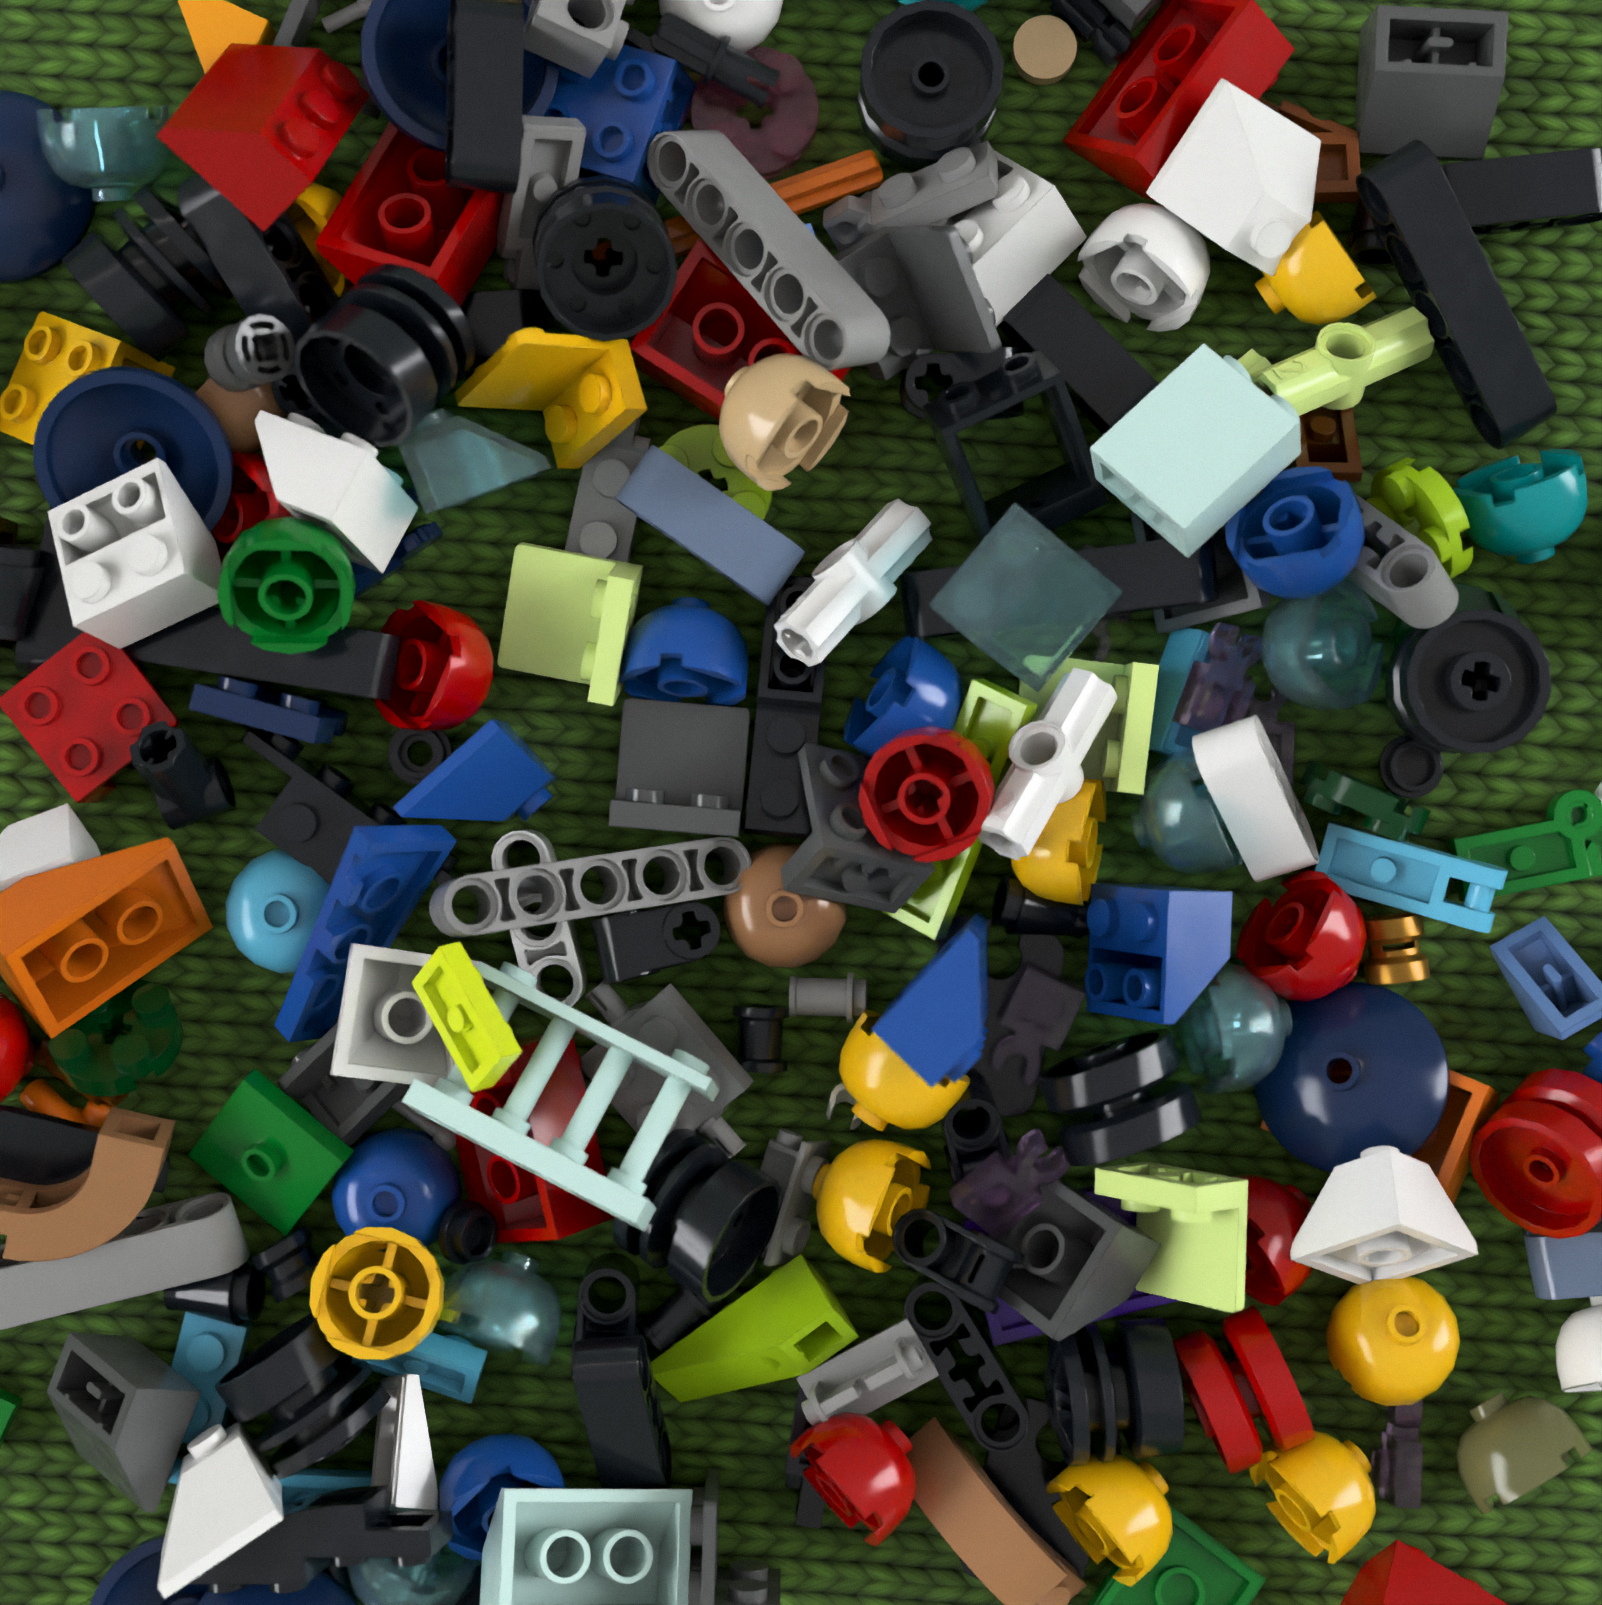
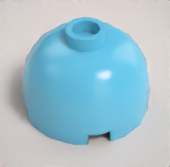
(274, 910)

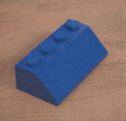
(943, 1009)

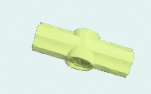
(1348, 360)

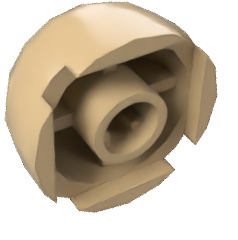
(781, 417)

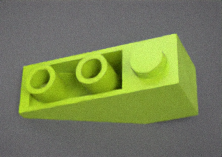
(763, 1337)

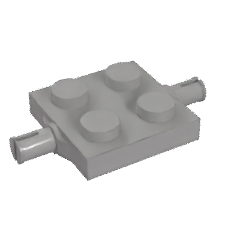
(668, 1025)

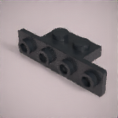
(319, 810)

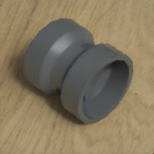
(234, 357)

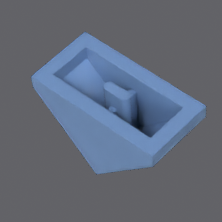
(1549, 979)

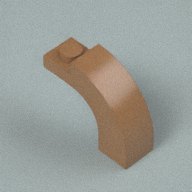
(97, 1204)
(984, 1525)

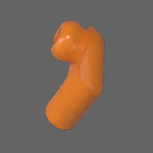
(44, 1099)

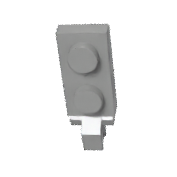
(548, 162)
(917, 199)
(598, 521)

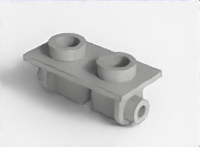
(795, 1169)
(867, 1374)

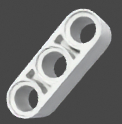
(1255, 798)
(538, 952)

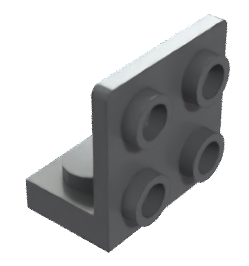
(925, 291)
(681, 767)
(841, 854)
(746, 1579)

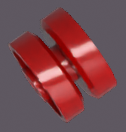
(1544, 1154)
(1245, 1388)

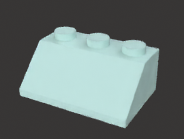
(588, 1547)

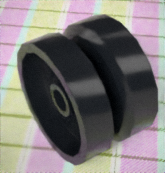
(928, 82)
(1505, 674)
(1119, 1098)

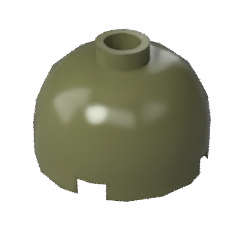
(1515, 1448)

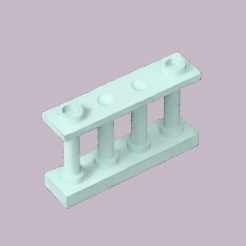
(565, 1157)

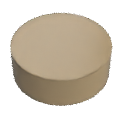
(1044, 50)

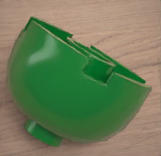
(287, 585)

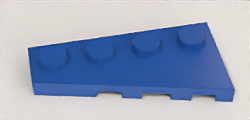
(366, 905)

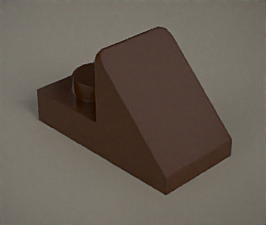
(1331, 443)

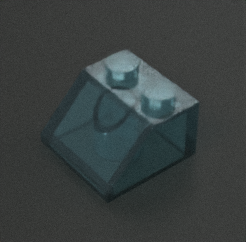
(464, 460)
(1025, 597)

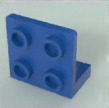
(624, 111)

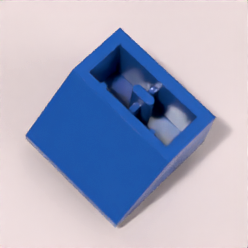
(1154, 948)

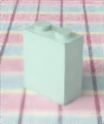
(1197, 449)

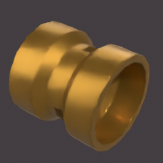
(1399, 962)

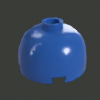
(1298, 533)
(685, 654)
(911, 692)
(397, 1183)
(476, 1478)

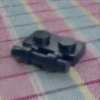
(260, 707)

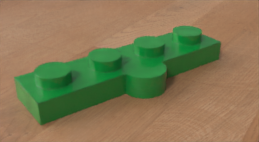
(1543, 851)

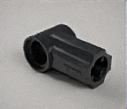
(182, 779)

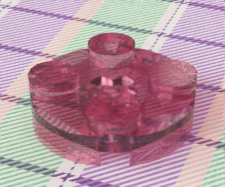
(783, 134)

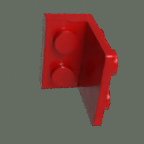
(85, 714)

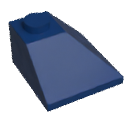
(483, 780)

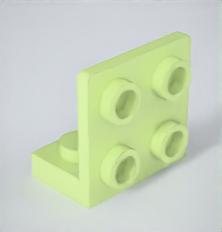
(569, 617)
(1123, 741)
(1195, 1220)

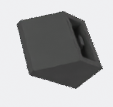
(1429, 80)
(123, 1411)

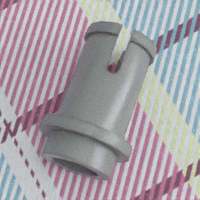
(828, 996)

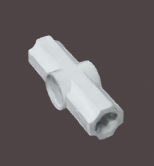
(853, 582)
(1047, 763)

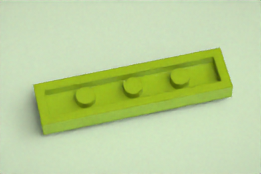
(989, 720)

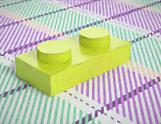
(466, 1016)

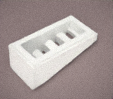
(404, 1449)

